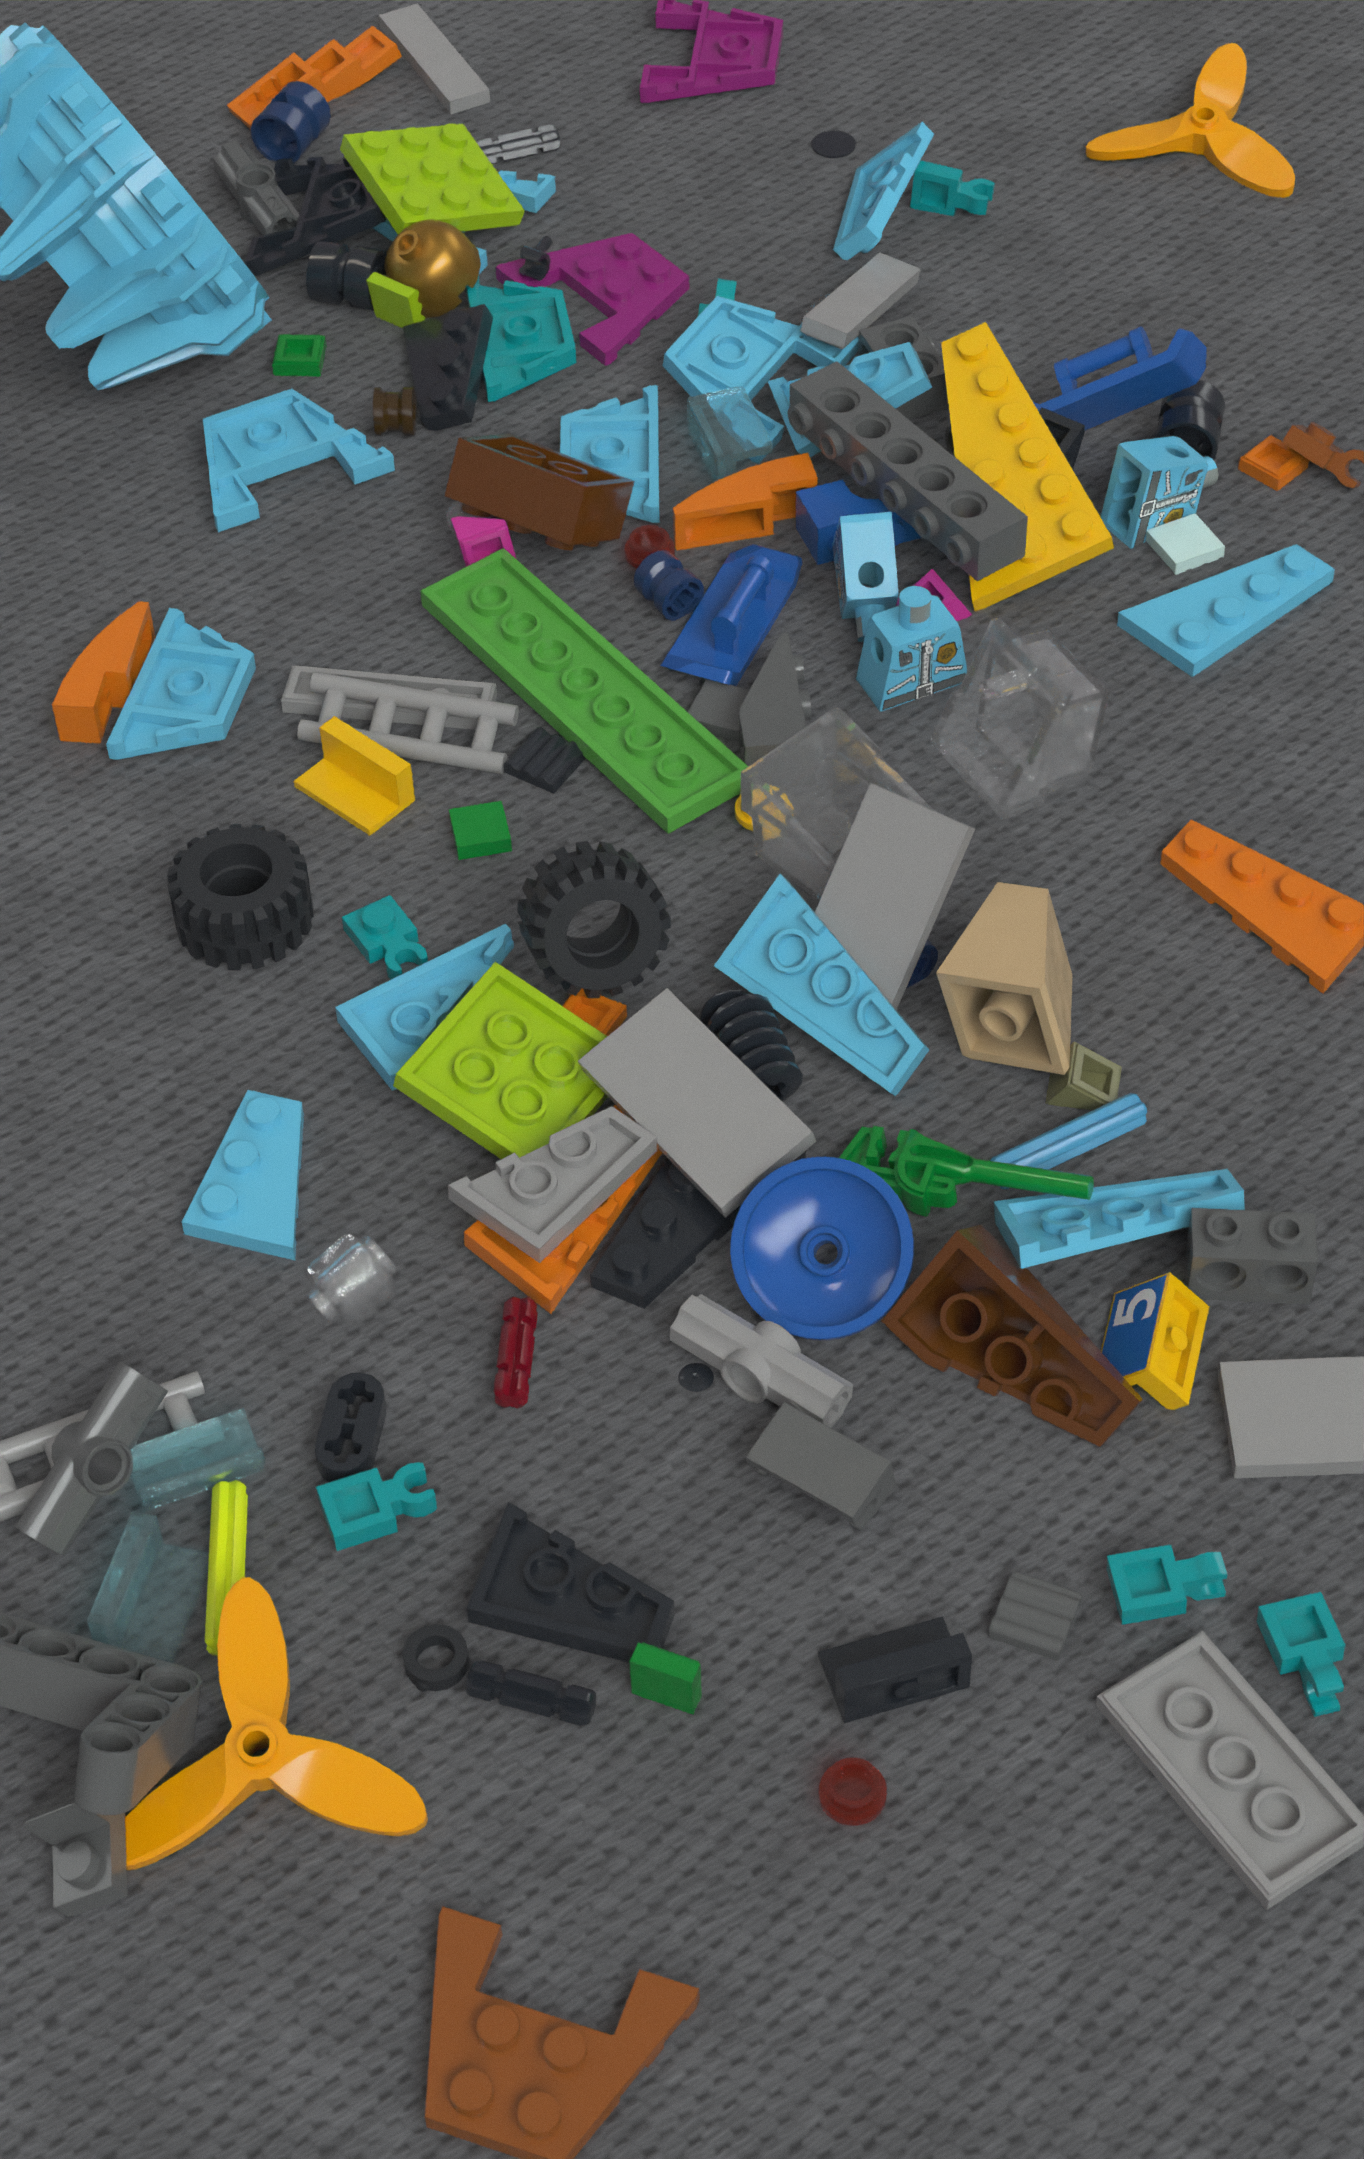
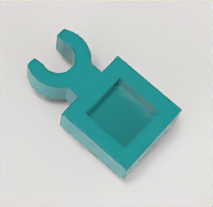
(385, 932)
(367, 1508)

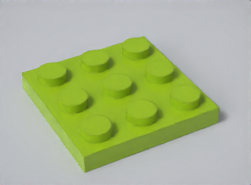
(431, 176)
(505, 1066)

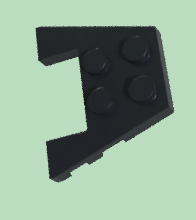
(332, 210)

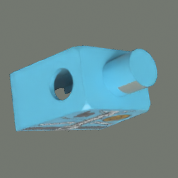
(1154, 485)
(865, 557)
(911, 650)

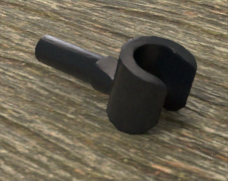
(537, 259)

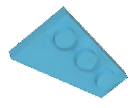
(877, 190)
(890, 372)
(253, 1180)

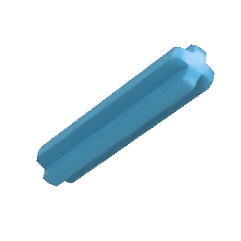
(1078, 1135)

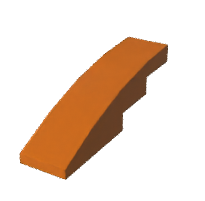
(330, 70)

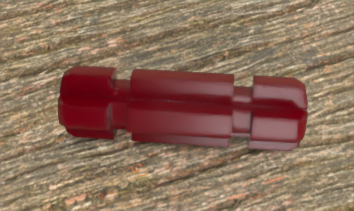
(515, 1352)

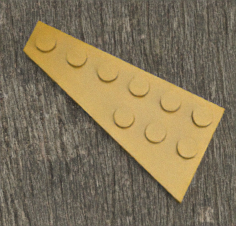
(1014, 452)

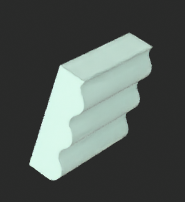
(1185, 543)

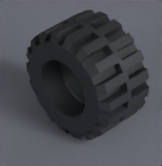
(236, 928)
(616, 953)

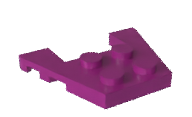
(727, 54)
(619, 279)

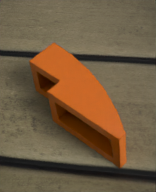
(743, 503)
(103, 676)

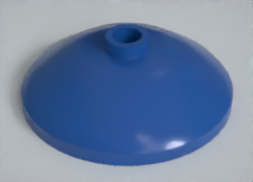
(796, 1214)

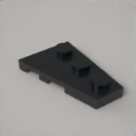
(448, 364)
(559, 1595)

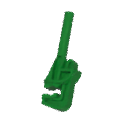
(927, 1171)

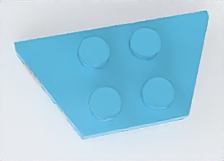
(621, 442)
(182, 691)

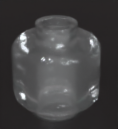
(351, 1279)

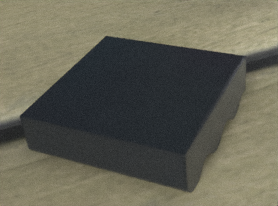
(544, 760)

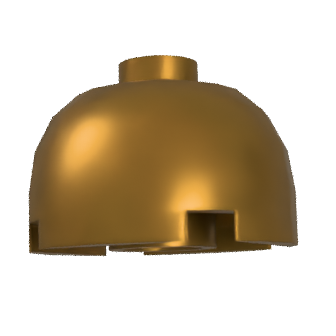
(435, 262)

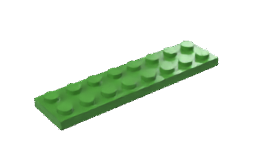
(586, 690)

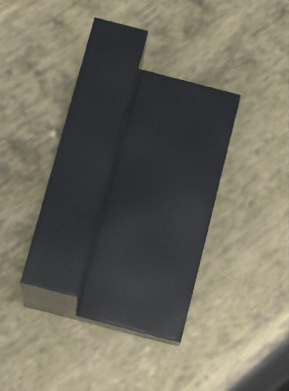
(896, 1669)

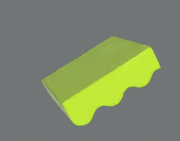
(394, 300)

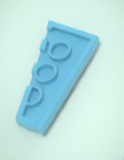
(1225, 610)
(1062, 1226)

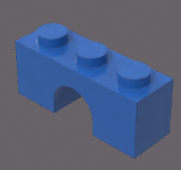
(819, 514)

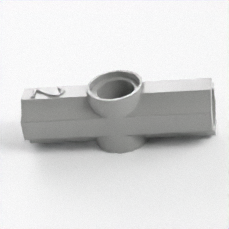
(759, 1360)

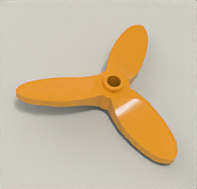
(1208, 131)
(306, 1770)

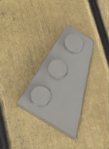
(555, 1188)

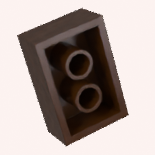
(538, 490)

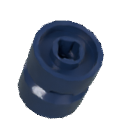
(290, 122)

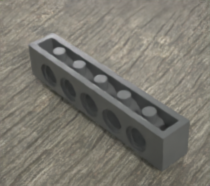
(908, 471)

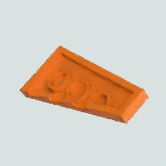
(1289, 911)
(554, 1275)

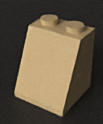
(1011, 983)

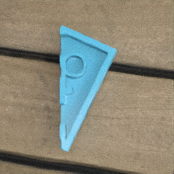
(404, 1012)

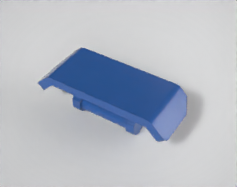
(1130, 387)
(735, 614)

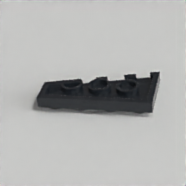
(660, 1238)

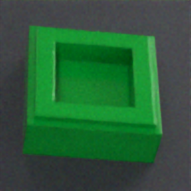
(299, 355)
(480, 830)
(666, 1677)

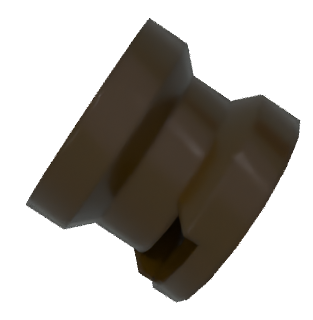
(395, 411)

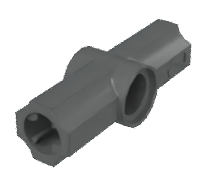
(255, 189)
(75, 1481)

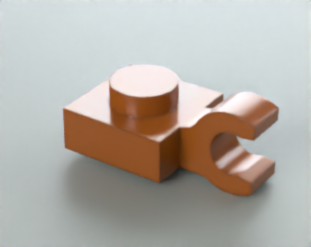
(1316, 445)

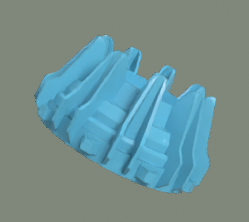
(110, 224)

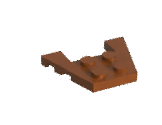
(524, 2075)

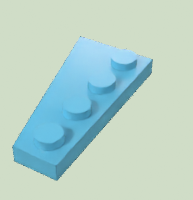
(820, 987)

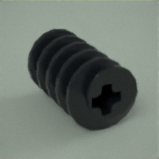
(754, 1036)

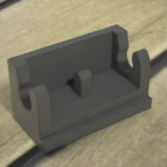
(823, 1465)

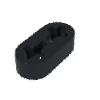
(338, 1426)

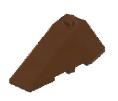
(1009, 1333)

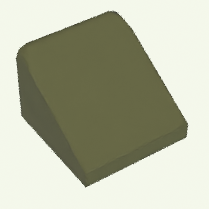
(1087, 1083)

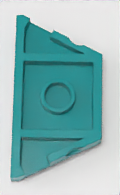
(526, 338)

